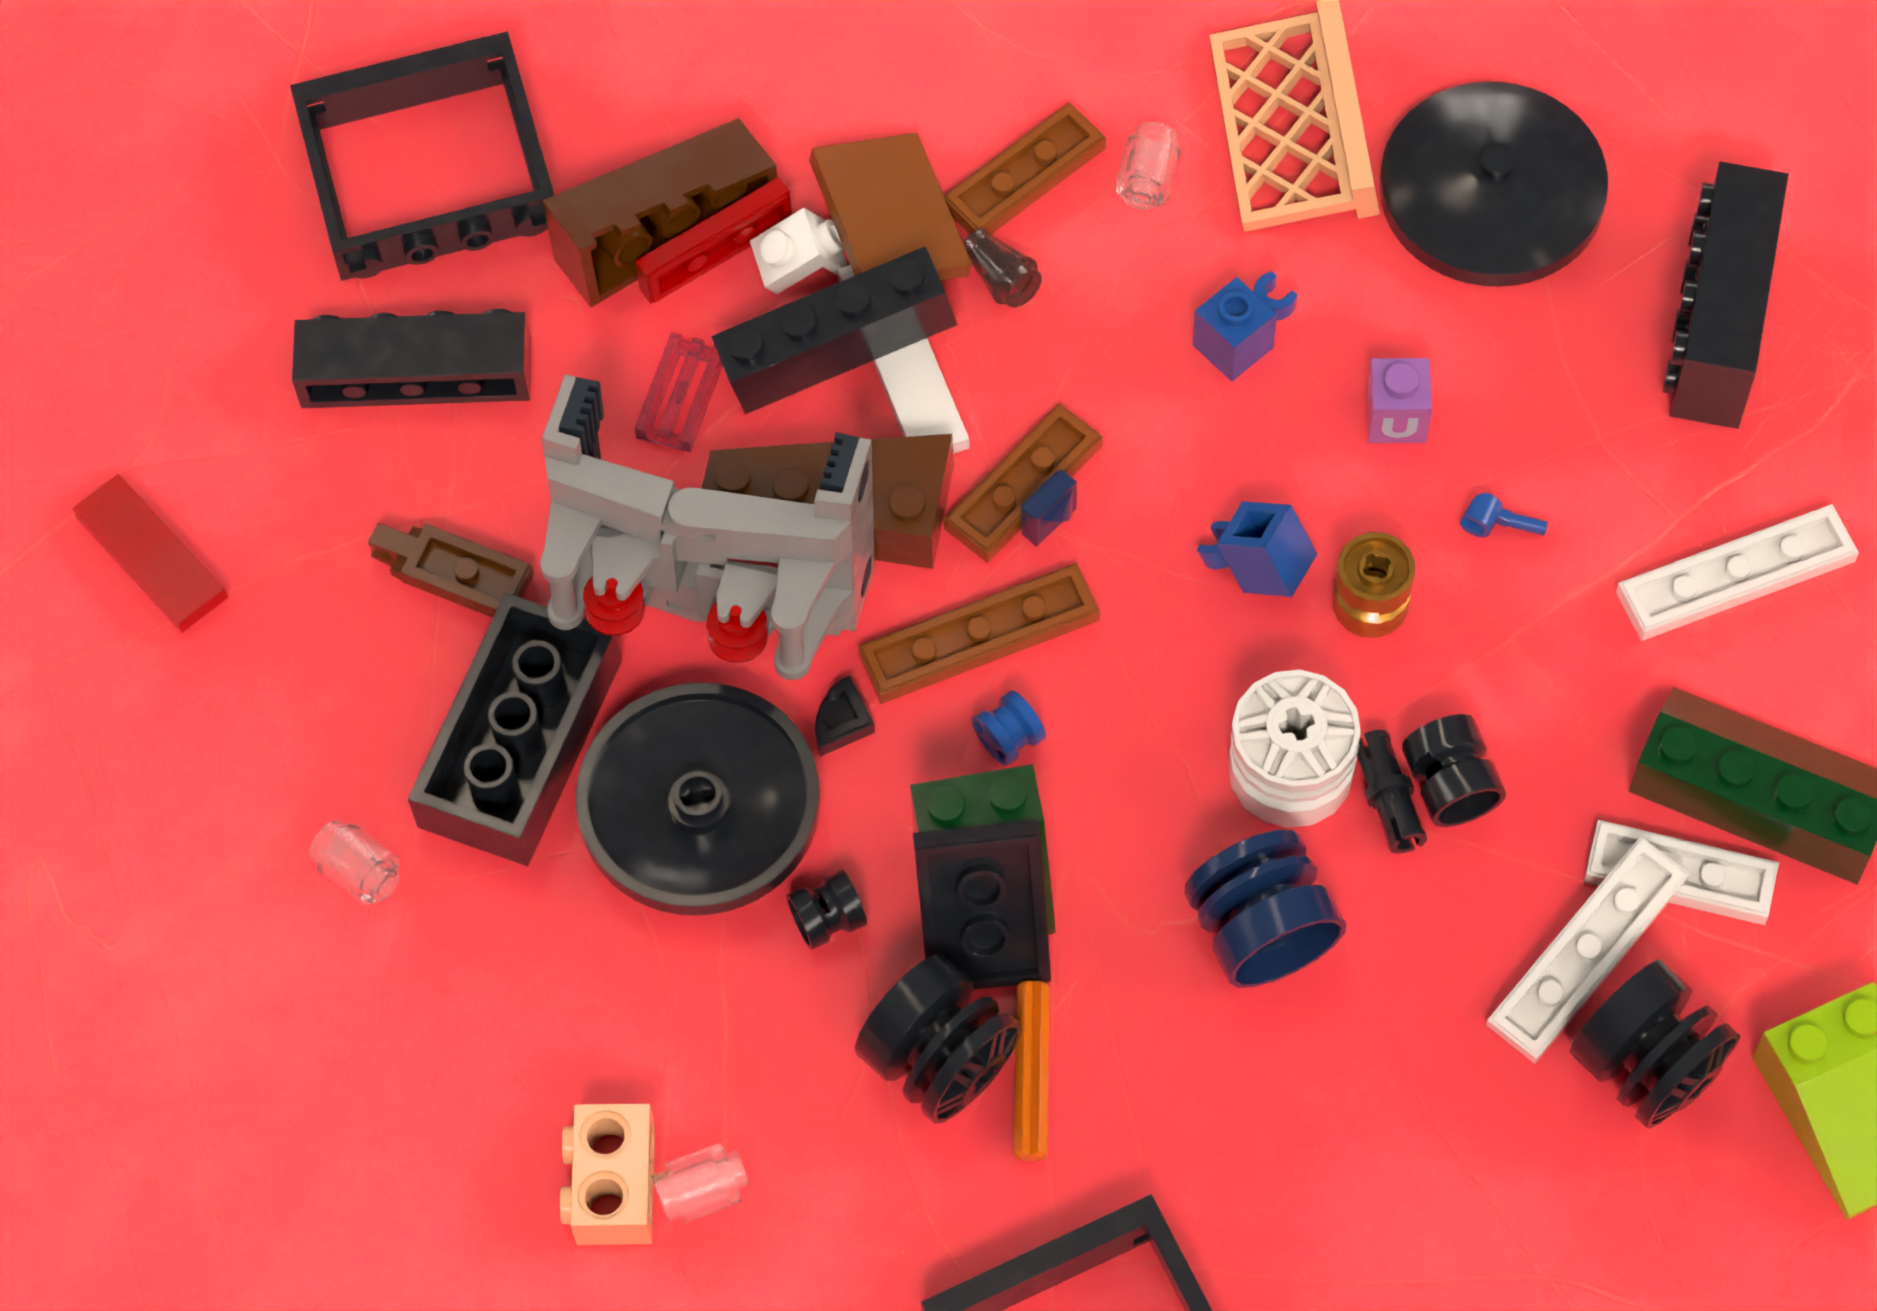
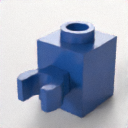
(1240, 324)
(1262, 548)

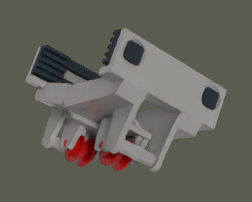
(676, 545)

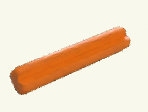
(1032, 1071)

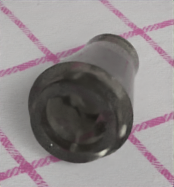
(1005, 271)

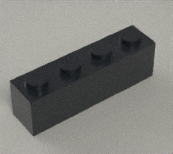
(834, 330)
(412, 359)

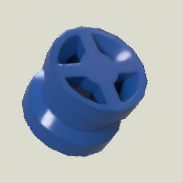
(1008, 728)

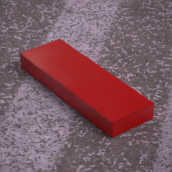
(712, 241)
(150, 553)

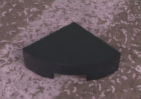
(842, 718)

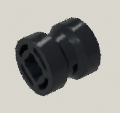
(840, 904)

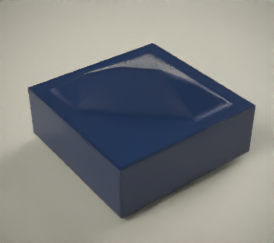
(1048, 507)

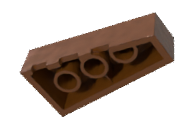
(637, 208)
(908, 486)

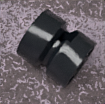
(1456, 778)

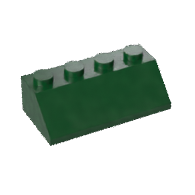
(1760, 785)

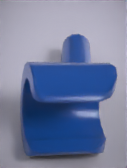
(1487, 510)

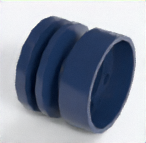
(1264, 908)

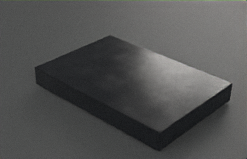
(985, 901)

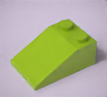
(1827, 1087)

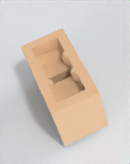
(620, 1173)

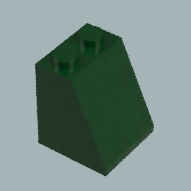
(984, 800)

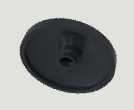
(1493, 184)
(698, 798)

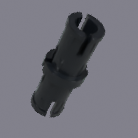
(1390, 792)

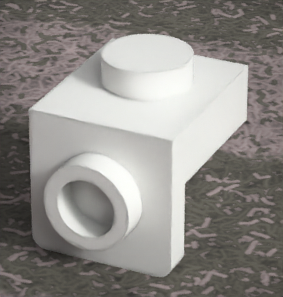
(797, 250)

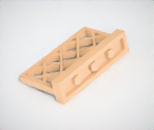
(1342, 121)

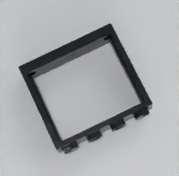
(406, 84)
(1073, 1255)

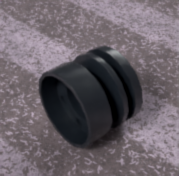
(937, 1038)
(1662, 1051)

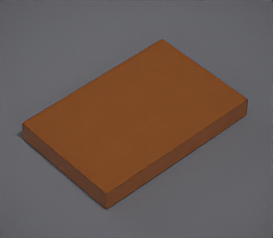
(888, 204)

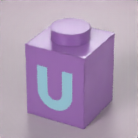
(1398, 400)

